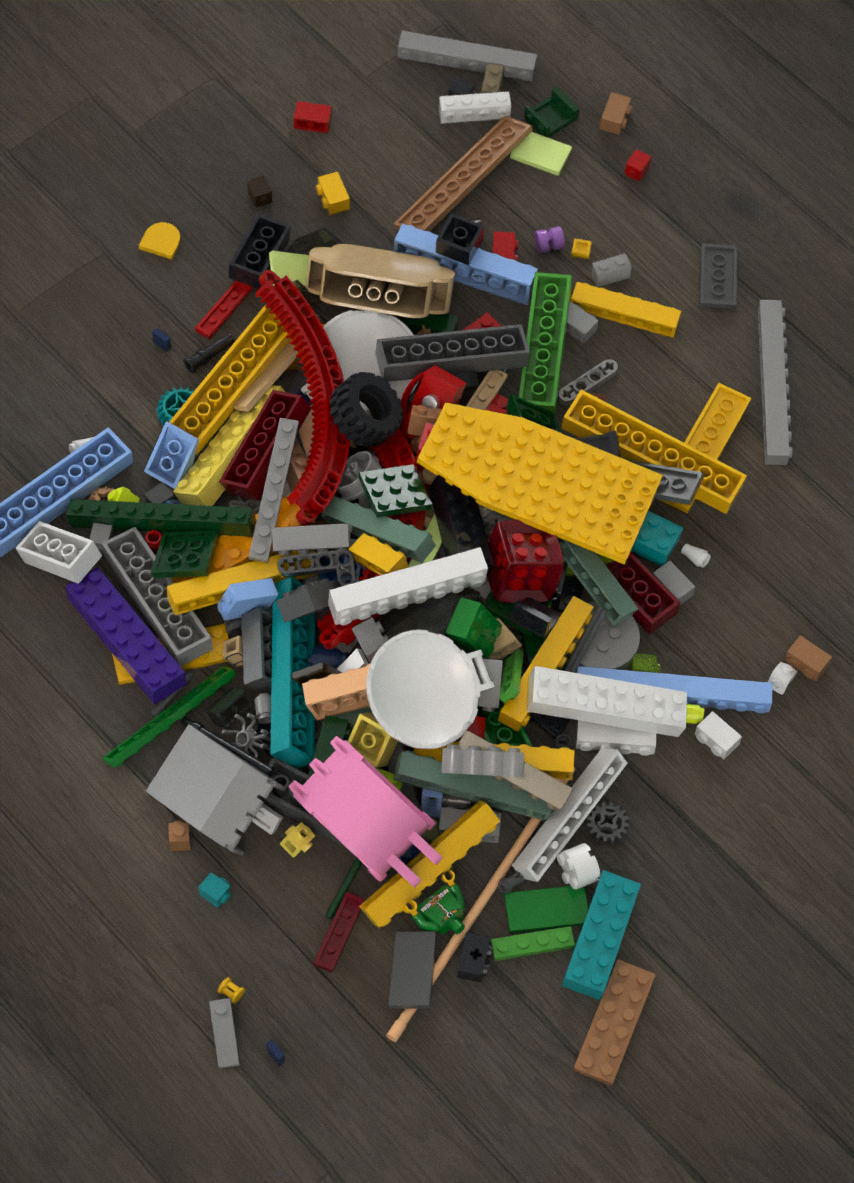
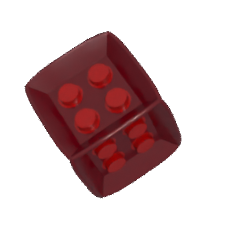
(524, 562)

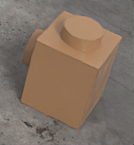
(179, 836)

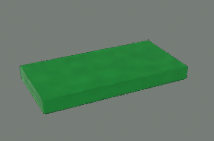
(545, 909)

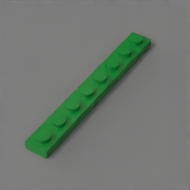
(164, 720)

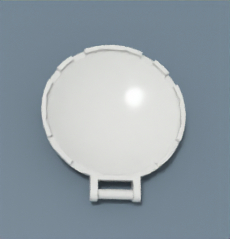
(355, 341)
(425, 688)

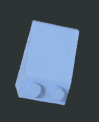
(172, 455)

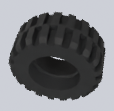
(379, 399)

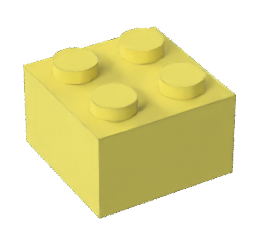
(372, 740)

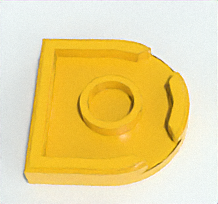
(161, 240)

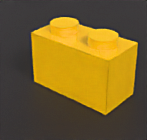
(333, 193)

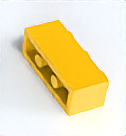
(377, 556)

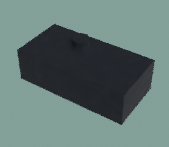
(253, 253)

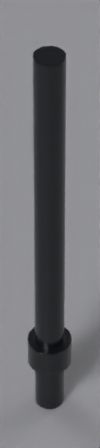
(248, 758)

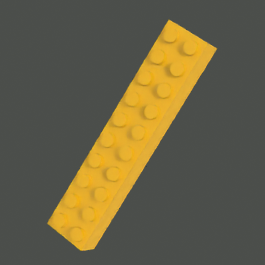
(231, 377)
(647, 444)

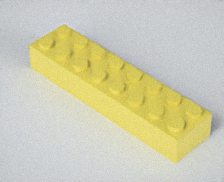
(202, 482)

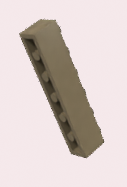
(533, 780)

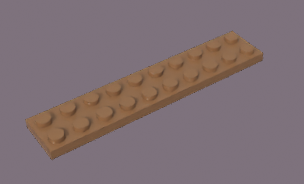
(465, 174)

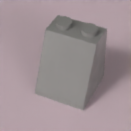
(490, 698)

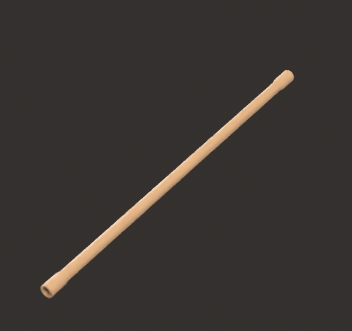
(400, 1024)

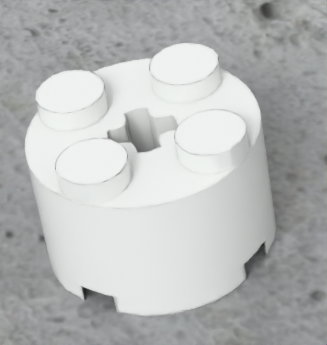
(578, 866)

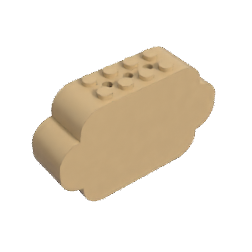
(379, 280)

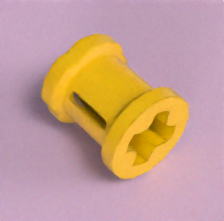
(234, 996)

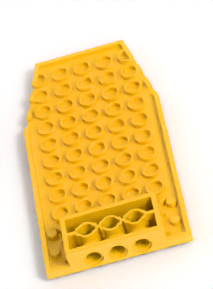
(542, 478)

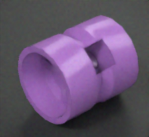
(549, 240)

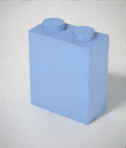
(247, 596)

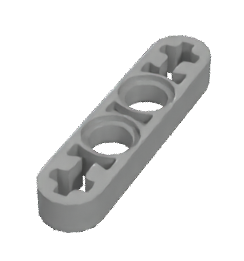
(588, 382)

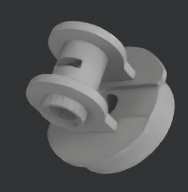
(350, 485)

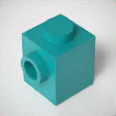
(215, 890)

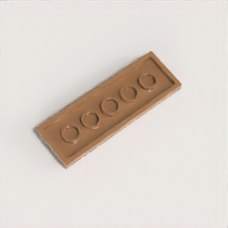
(614, 1022)

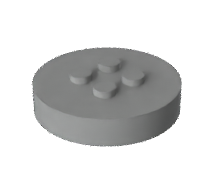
(612, 645)

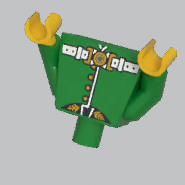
(441, 910)

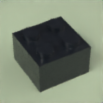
(459, 239)

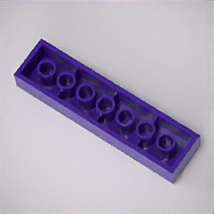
(126, 636)

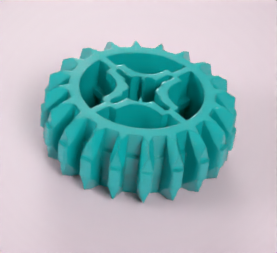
(178, 397)

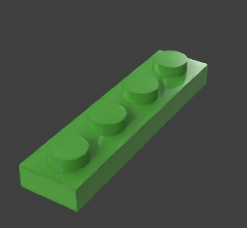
(511, 676)
(532, 943)

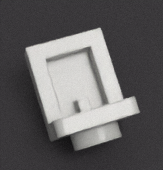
(781, 677)

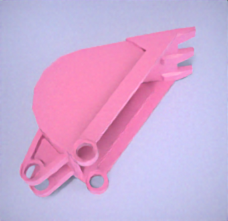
(365, 812)

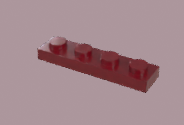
(339, 932)

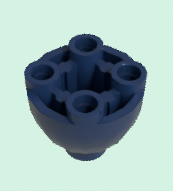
(331, 657)

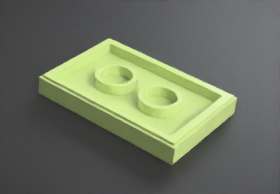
(542, 153)
(289, 265)

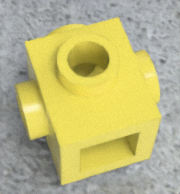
(297, 839)

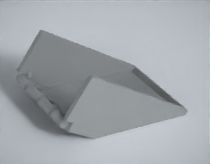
(211, 788)

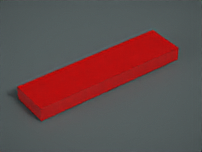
(223, 309)

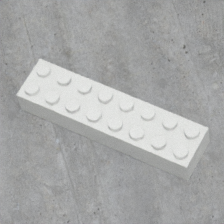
(407, 586)
(606, 701)

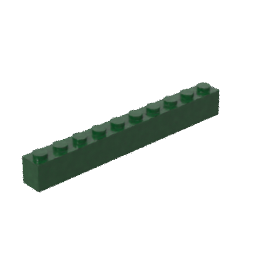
(161, 517)

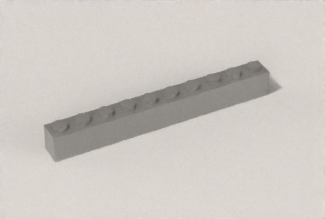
(773, 382)

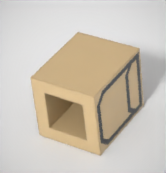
(233, 651)

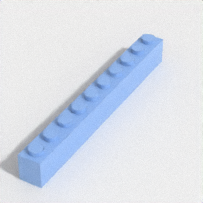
(700, 691)

